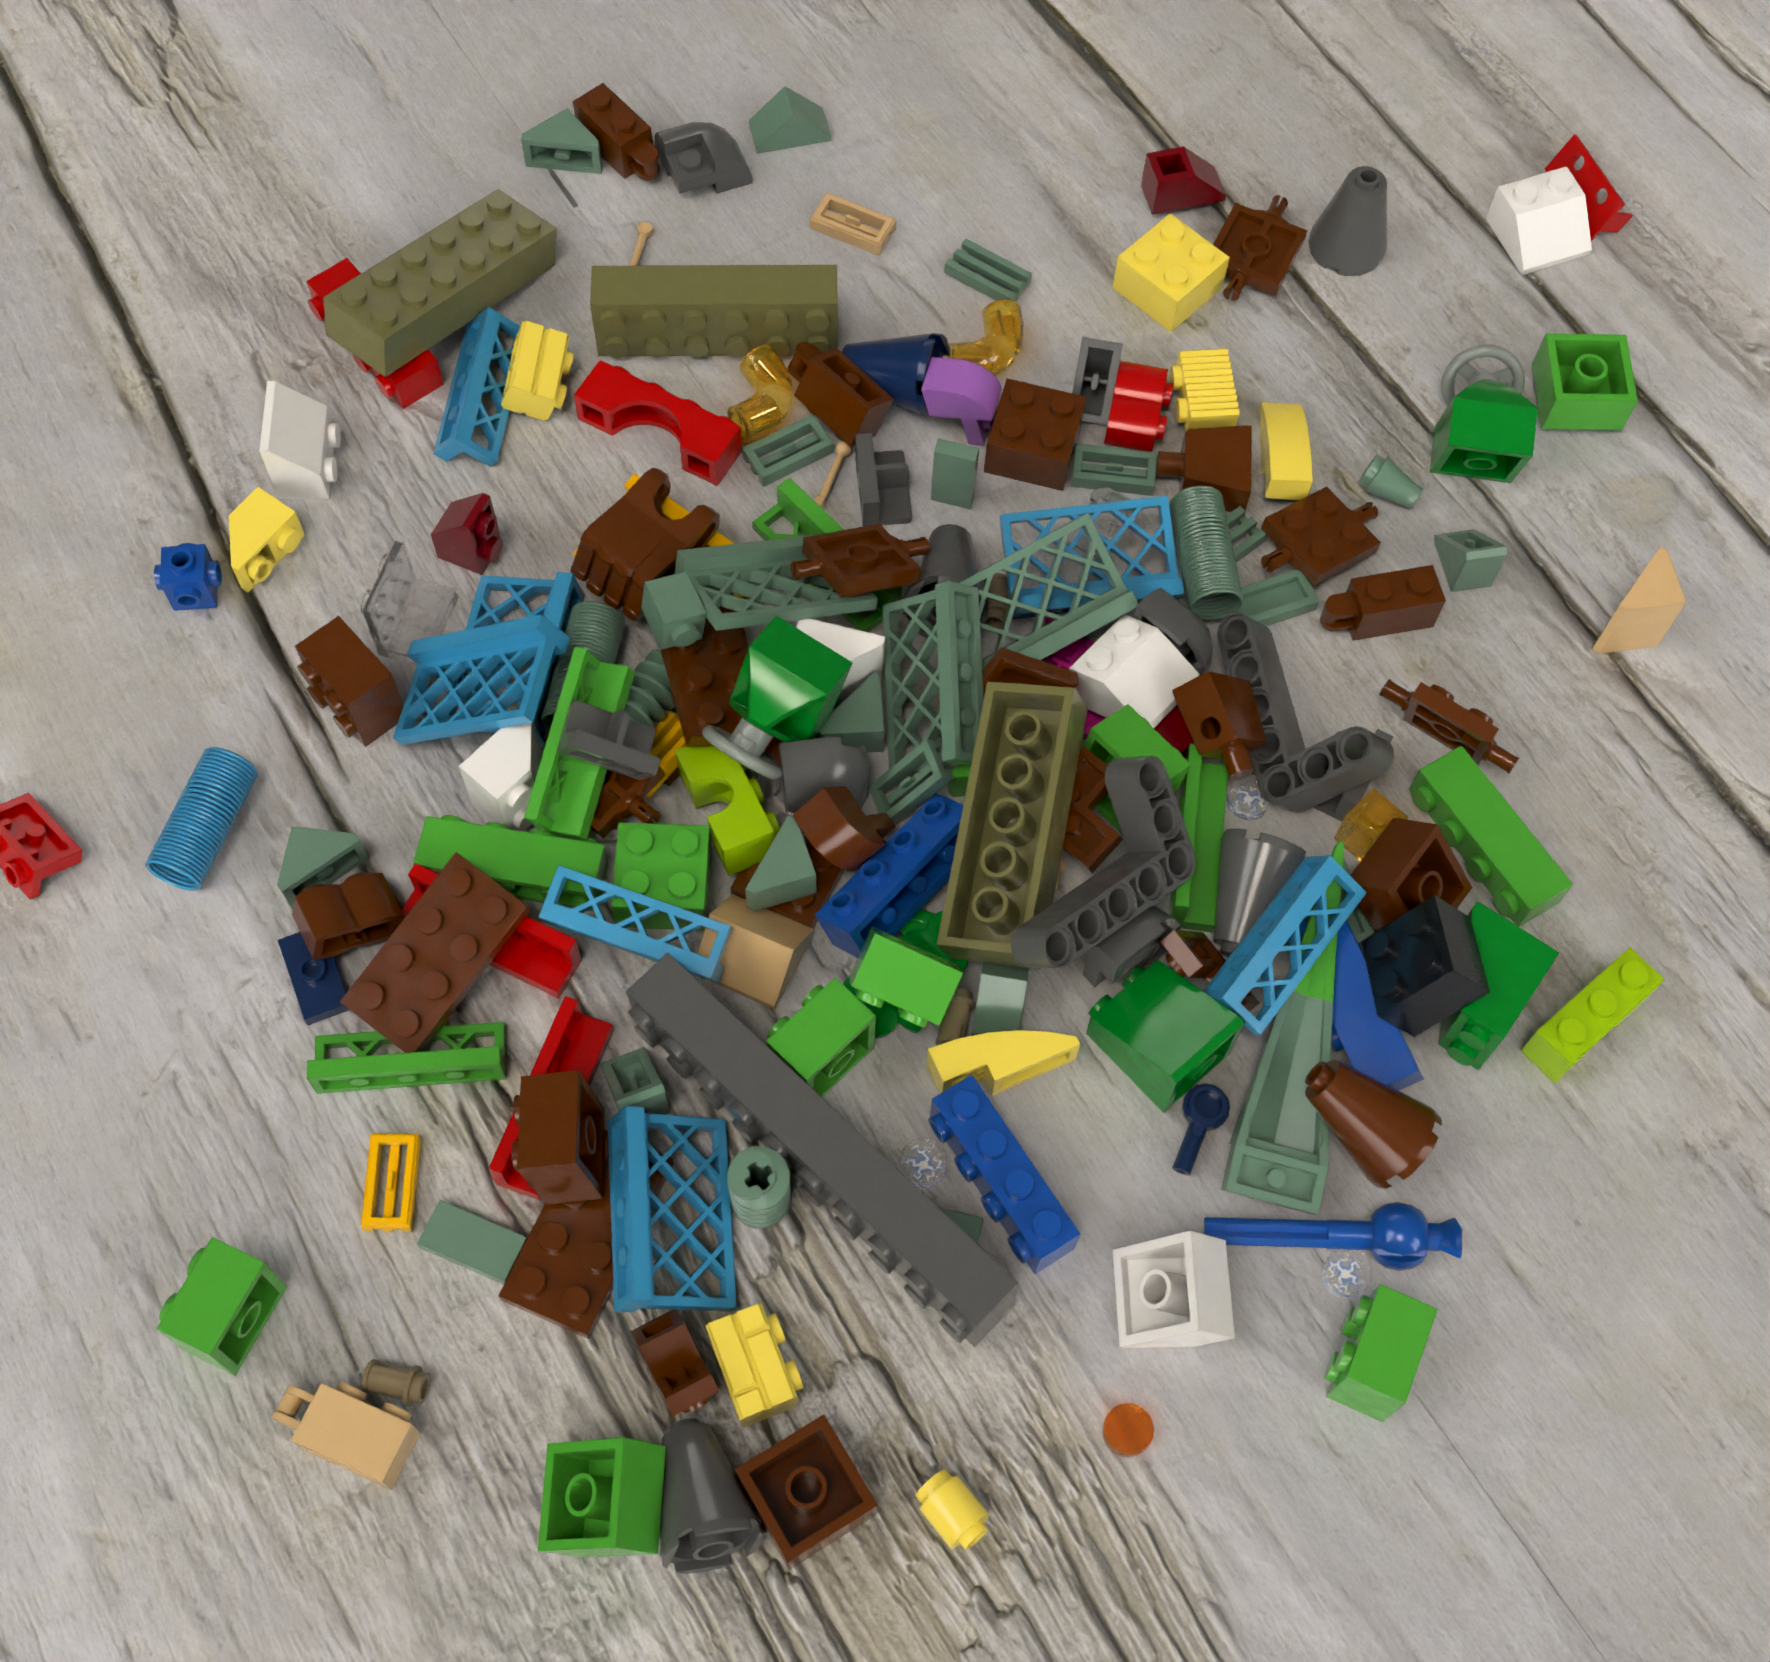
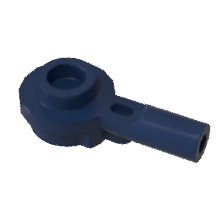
(1205, 1110)

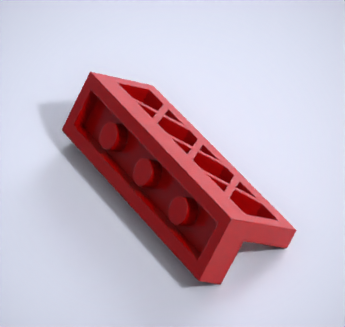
(532, 952)
(571, 1045)

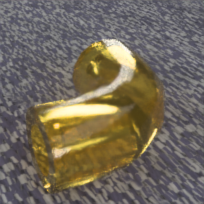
(1000, 341)
(770, 397)

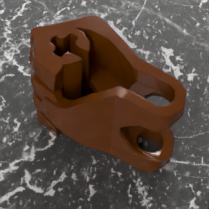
(637, 544)

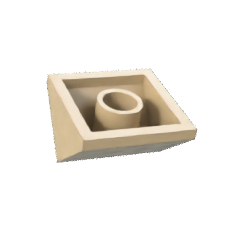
(1646, 609)
(759, 951)

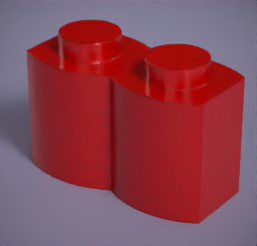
(1137, 406)

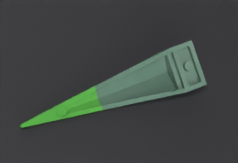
(1279, 1137)

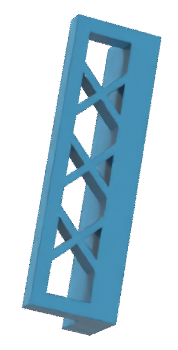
(468, 387)
(1273, 929)
(630, 941)

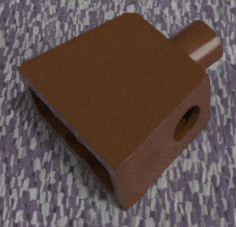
(1214, 459)
(1222, 720)

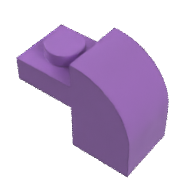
(964, 392)

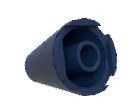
(900, 365)

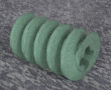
(650, 691)
(759, 1186)

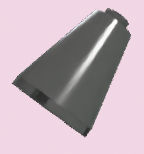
(1353, 225)
(949, 559)
(1248, 881)
(702, 1503)

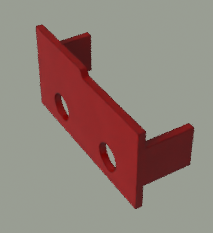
(1591, 179)

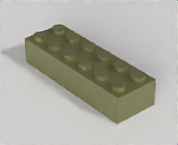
(439, 282)
(712, 309)
(1012, 818)

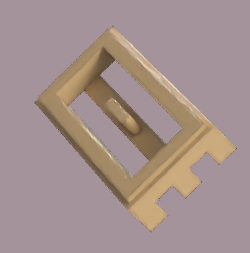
(849, 228)

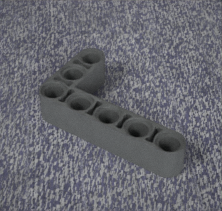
(1293, 761)
(1155, 865)

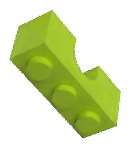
(742, 829)
(1592, 1014)

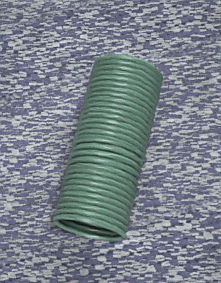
(1205, 560)
(590, 627)

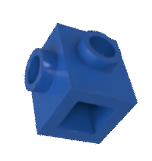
(188, 576)

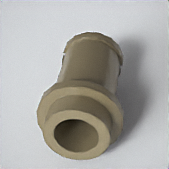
(997, 610)
(956, 1017)
(396, 1382)

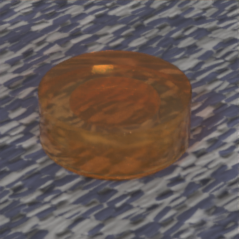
(1127, 1430)

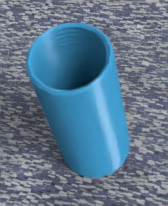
(199, 824)

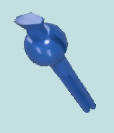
(1394, 1235)

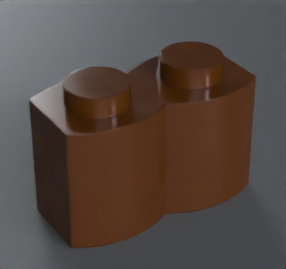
(346, 915)

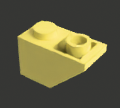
(261, 536)

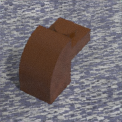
(841, 829)
(675, 1363)

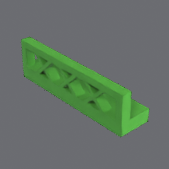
(813, 520)
(575, 785)
(1203, 812)
(408, 1069)

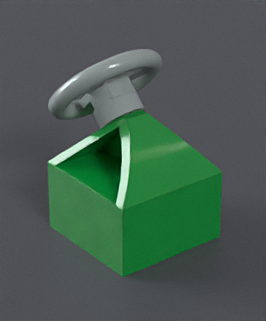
(1487, 425)
(782, 693)

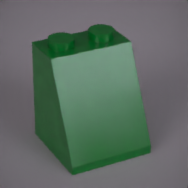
(1513, 968)
(1163, 1032)

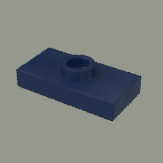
(315, 981)

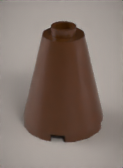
(1372, 1121)

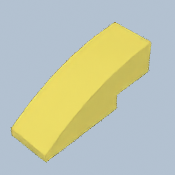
(1285, 451)
(1000, 1058)

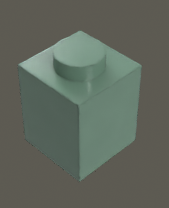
(673, 610)

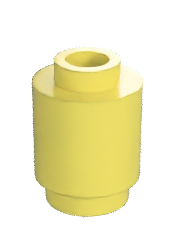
(953, 1510)

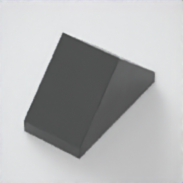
(1097, 377)

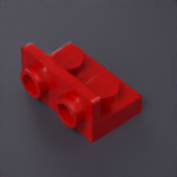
(33, 845)

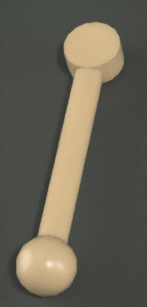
(645, 231)
(842, 450)

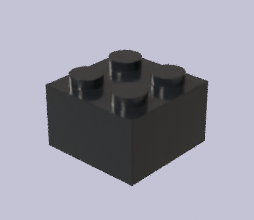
(1424, 966)

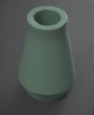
(1389, 482)

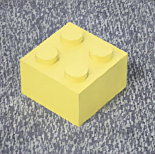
(1170, 272)

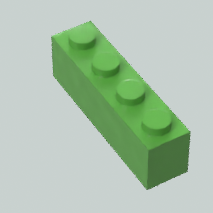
(1489, 837)
(513, 858)

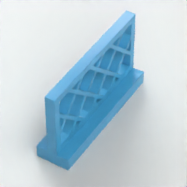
(1140, 585)
(563, 595)
(478, 651)
(632, 1218)

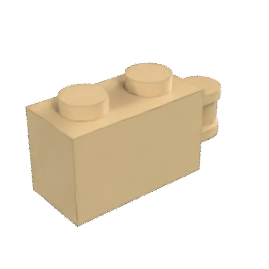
(349, 1431)

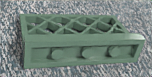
(751, 572)
(1073, 624)
(956, 678)

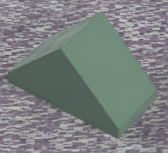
(788, 123)
(562, 145)
(1469, 559)
(859, 717)
(317, 858)
(784, 871)
(1000, 998)
(635, 1082)

